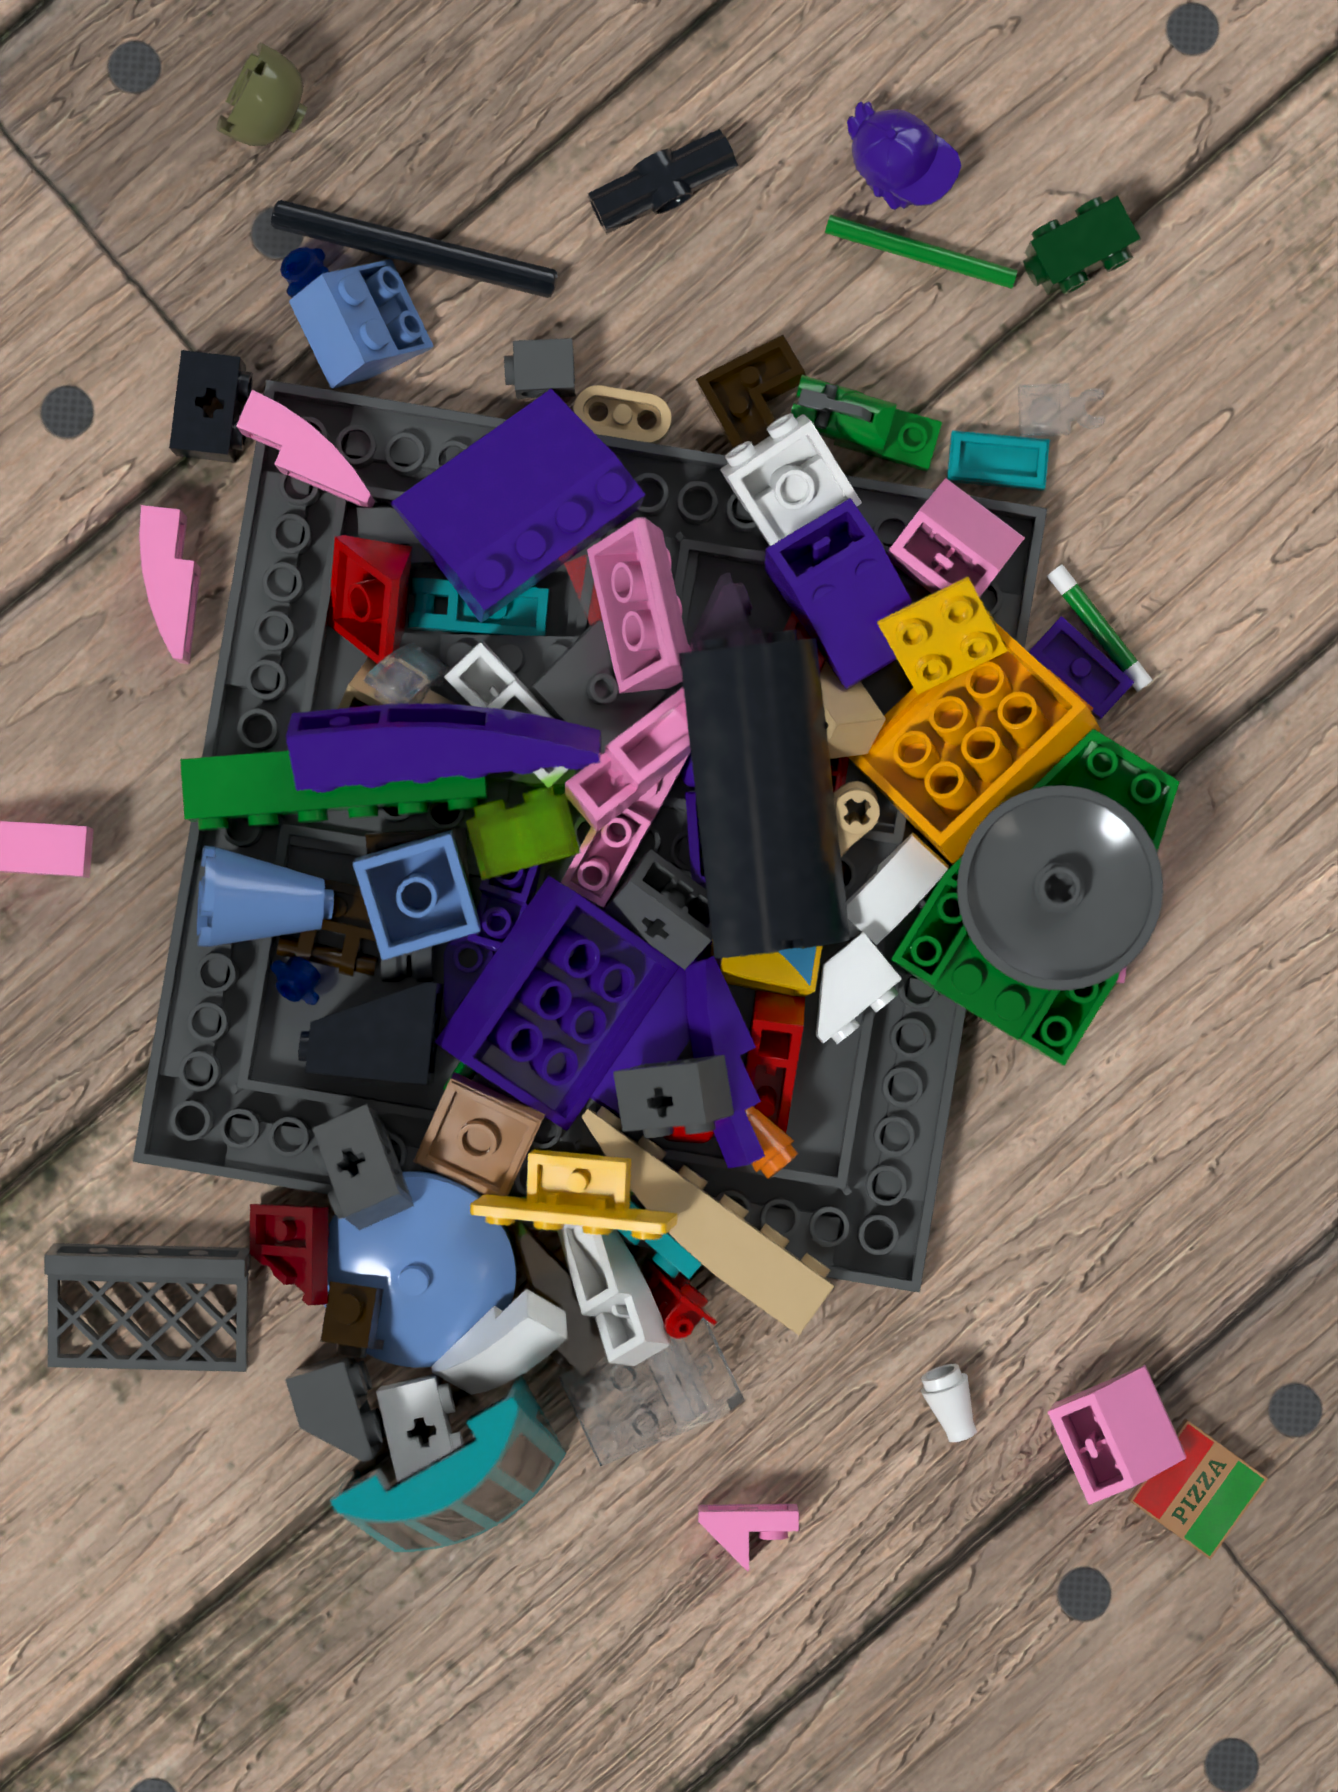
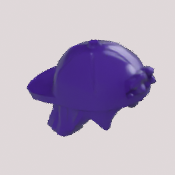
(901, 157)

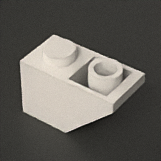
(849, 984)

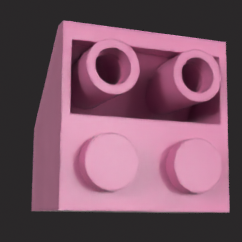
(953, 541)
(1116, 1434)

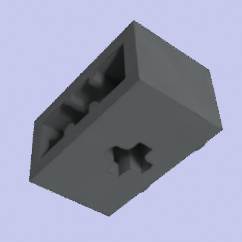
(664, 909)
(673, 1095)
(380, 1186)

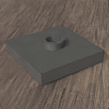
(585, 692)

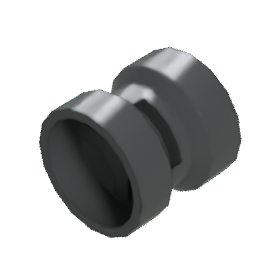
(419, 967)

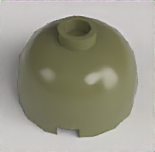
(264, 99)

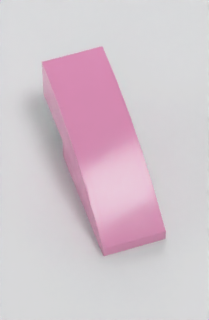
(303, 450)
(169, 579)
(632, 763)
(45, 849)

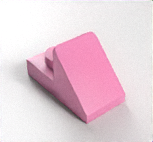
(733, 1522)

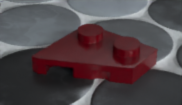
(293, 1245)

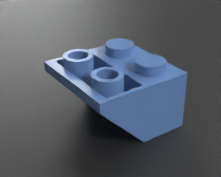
(360, 322)

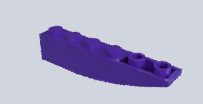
(429, 742)

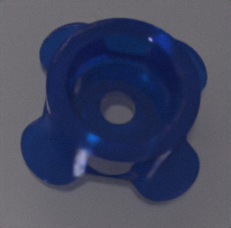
(302, 268)
(297, 980)

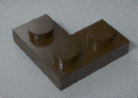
(744, 385)

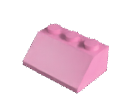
(639, 607)

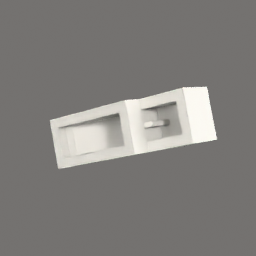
(489, 683)
(615, 1294)
(504, 1344)

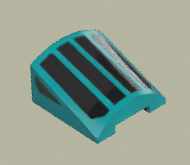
(464, 1488)

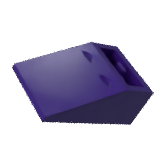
(839, 589)

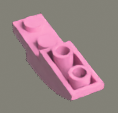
(611, 849)

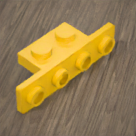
(579, 1192)

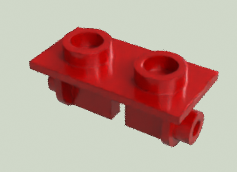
(677, 1302)

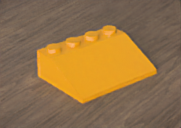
(974, 744)

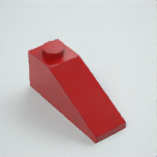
(772, 1065)

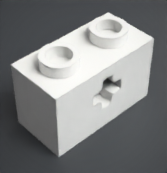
(402, 1406)

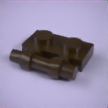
(348, 918)

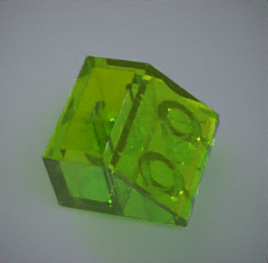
(523, 833)

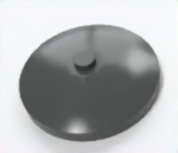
(1060, 887)

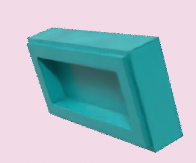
(998, 460)

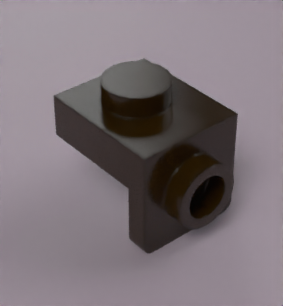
(352, 1319)

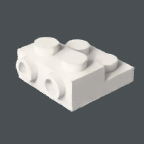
(787, 478)

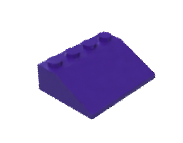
(519, 503)
(557, 1003)

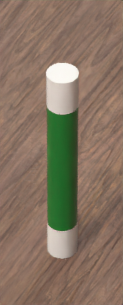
(1099, 627)

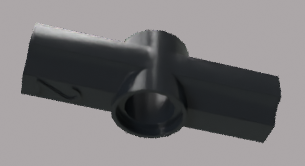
(663, 181)

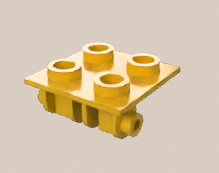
(942, 635)

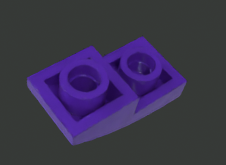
(502, 905)

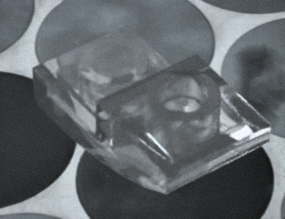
(407, 675)

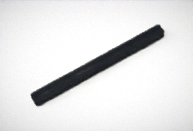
(414, 248)

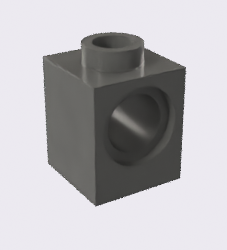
(541, 367)

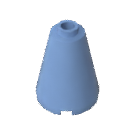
(256, 899)

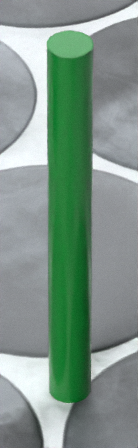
(921, 251)

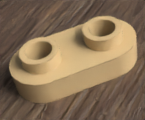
(623, 410)

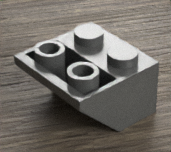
(334, 1405)

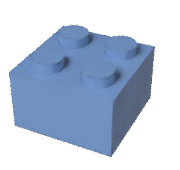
(417, 894)

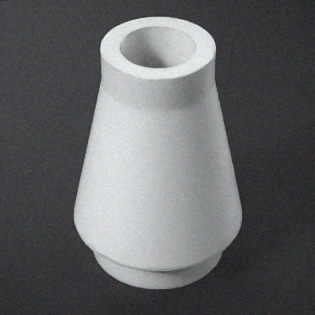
(949, 1398)

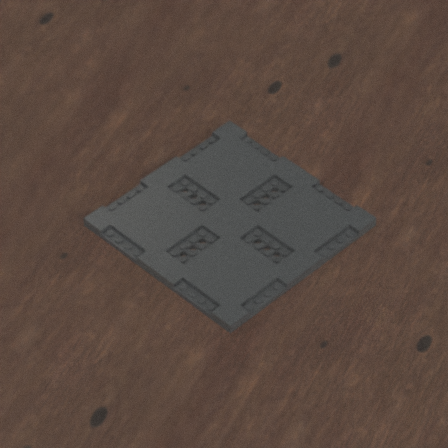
(226, 1043)

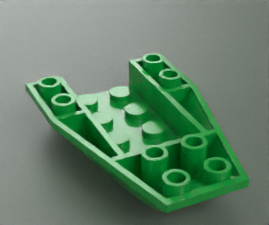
(947, 960)

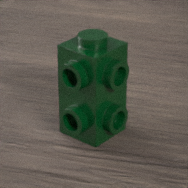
(1069, 252)

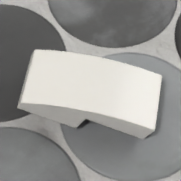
(895, 888)

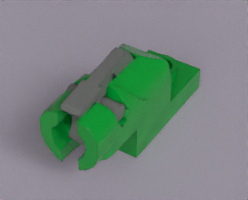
(867, 423)

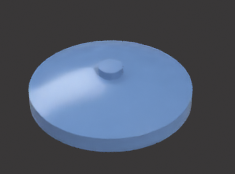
(435, 1269)

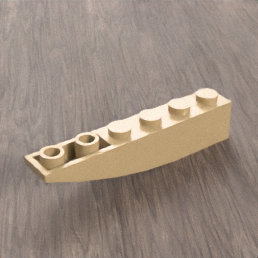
(716, 1231)

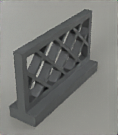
(154, 1265)

